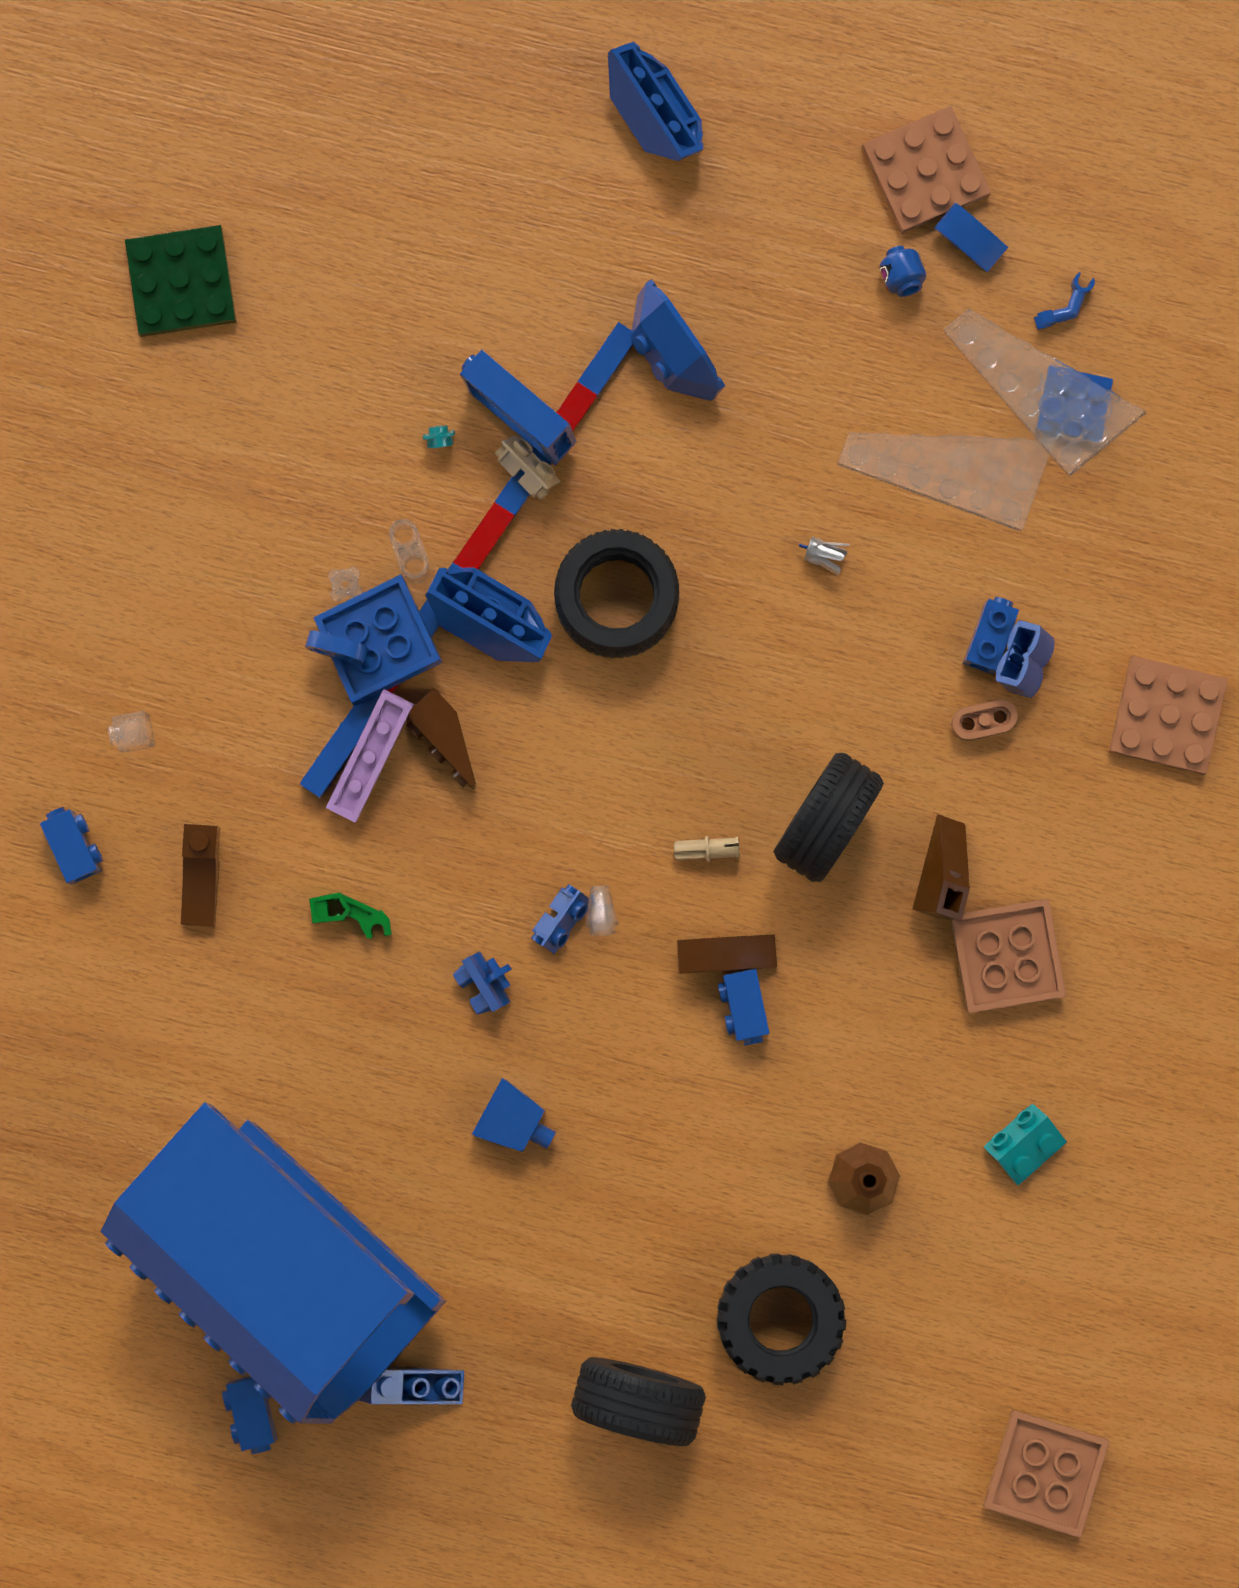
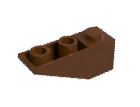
(441, 727)
(945, 873)

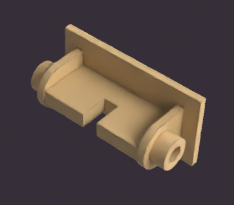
(518, 455)

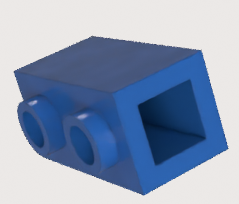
(991, 635)
(70, 845)
(745, 1005)
(251, 1414)

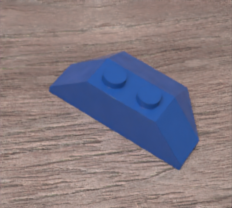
(653, 104)
(672, 347)
(488, 615)

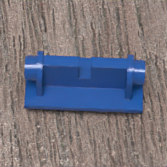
(554, 932)

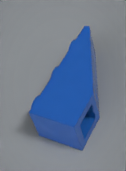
(416, 1386)

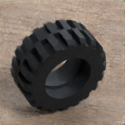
(826, 1327)

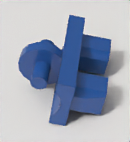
(488, 979)

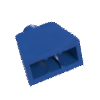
(513, 1119)

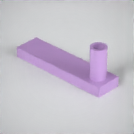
(369, 755)

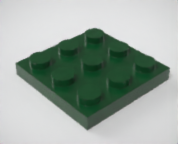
(180, 281)

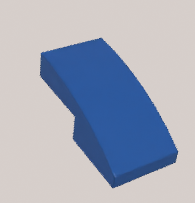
(971, 237)

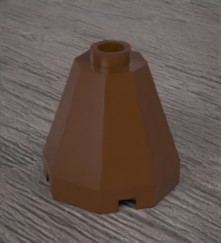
(848, 1174)

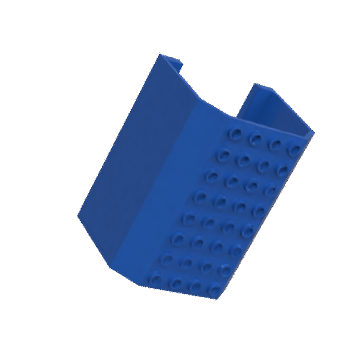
(269, 1266)

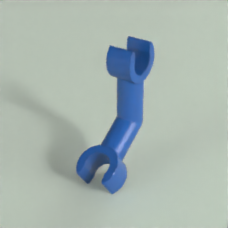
(1050, 317)

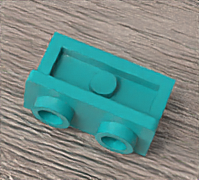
(1025, 1143)

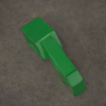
(364, 914)

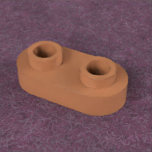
(983, 720)

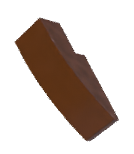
(726, 953)

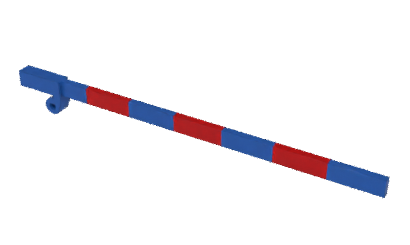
(475, 551)

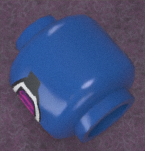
(902, 271)

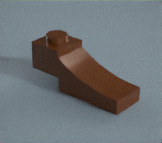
(200, 874)

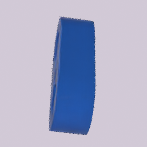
(336, 647)

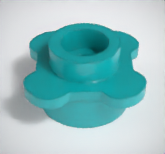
(439, 436)

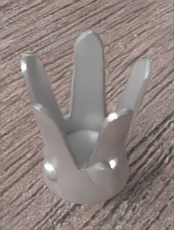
(819, 549)

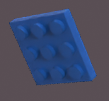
(393, 631)

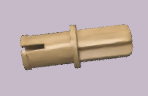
(707, 849)

